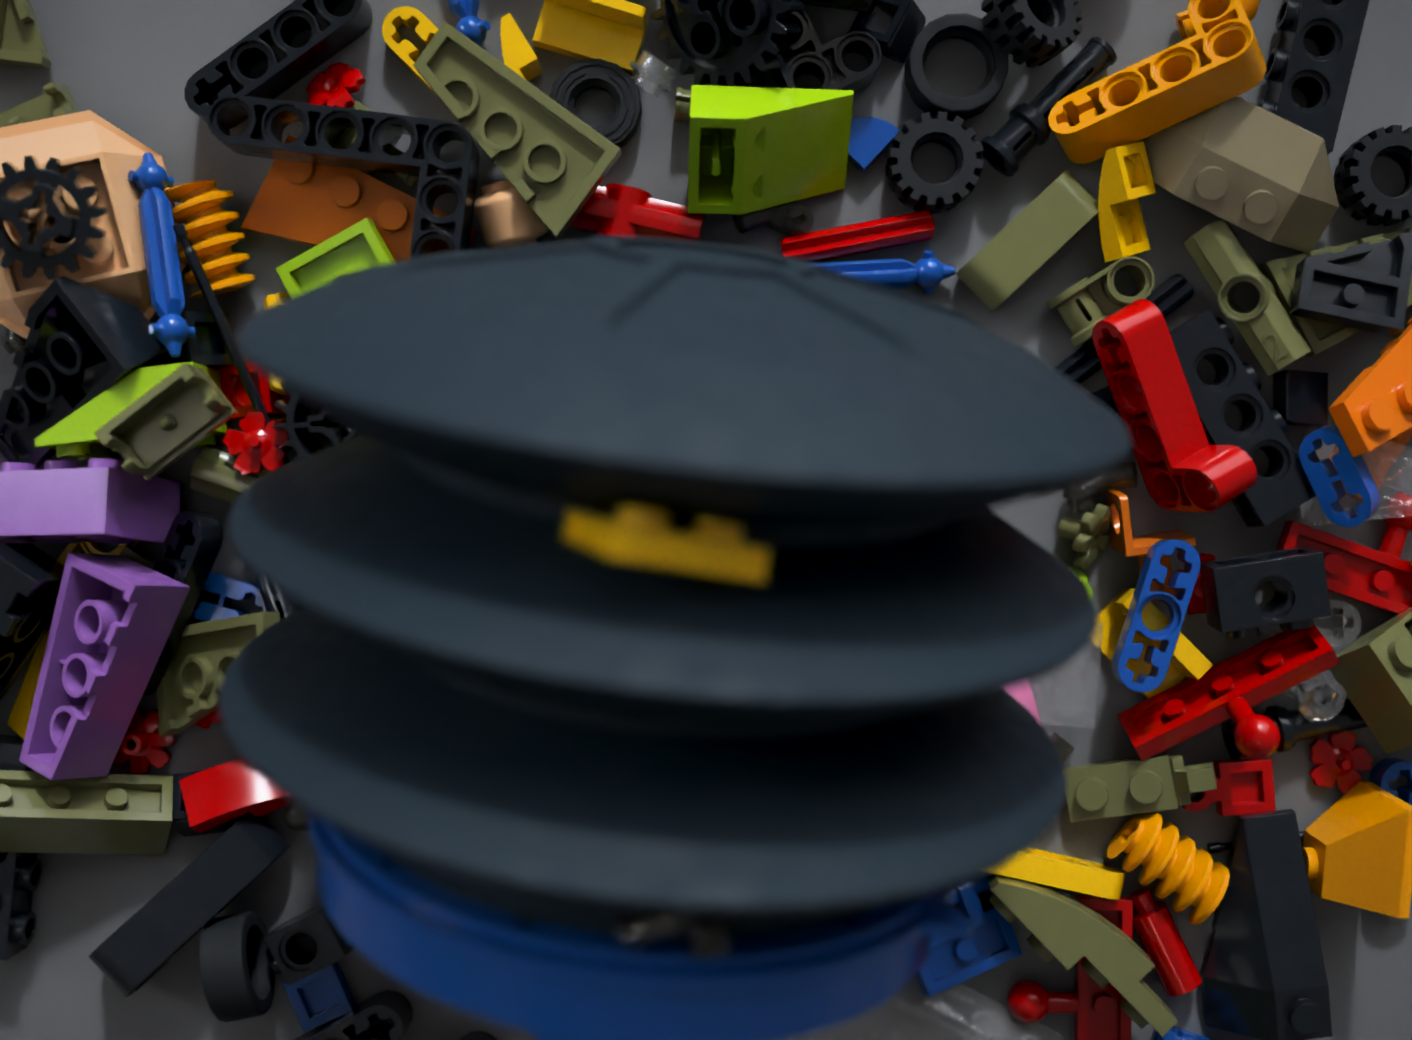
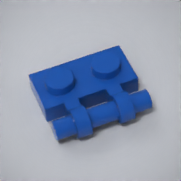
(956, 959)

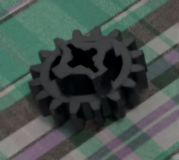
(47, 189)

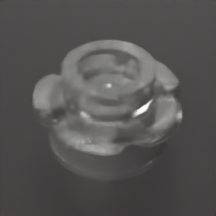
(653, 74)

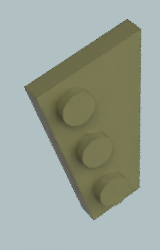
(199, 666)

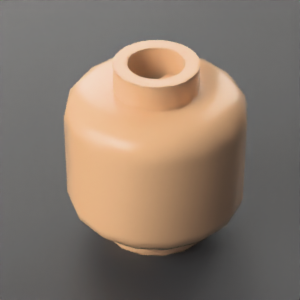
(506, 217)

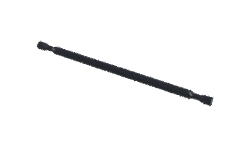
(221, 323)

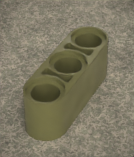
(1029, 240)

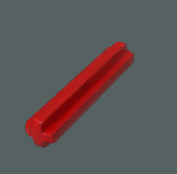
(860, 237)

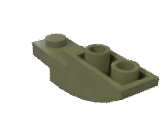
(1072, 930)

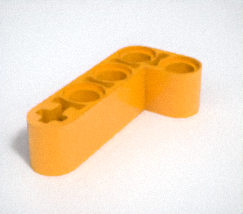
(1165, 87)

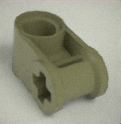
(1097, 297)

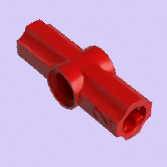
(633, 212)

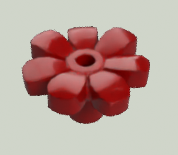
(144, 745)

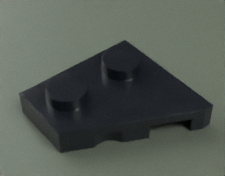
(1357, 287)

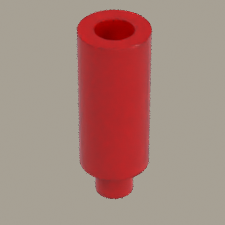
(1164, 944)

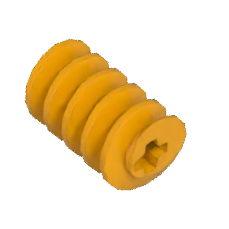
(209, 235)
(1174, 862)

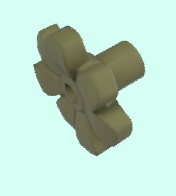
(1087, 534)

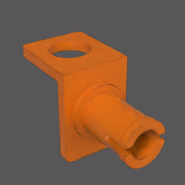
(1139, 545)

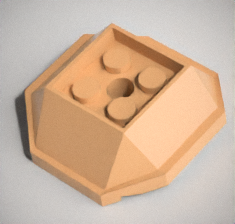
(105, 159)

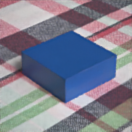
(320, 997)

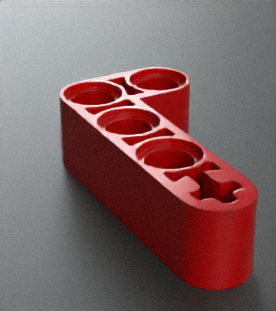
(1162, 416)

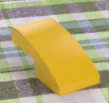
(517, 51)
(1122, 181)

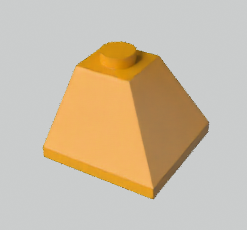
(1363, 851)

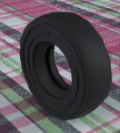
(613, 80)

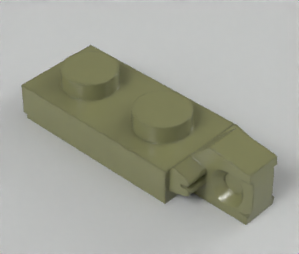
(1134, 786)

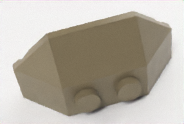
(1249, 171)

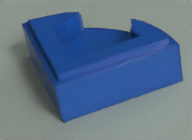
(868, 140)

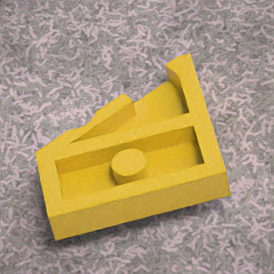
(644, 538)

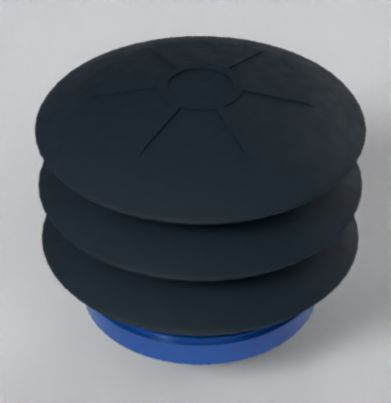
(563, 735)

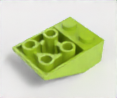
(765, 146)
(75, 433)

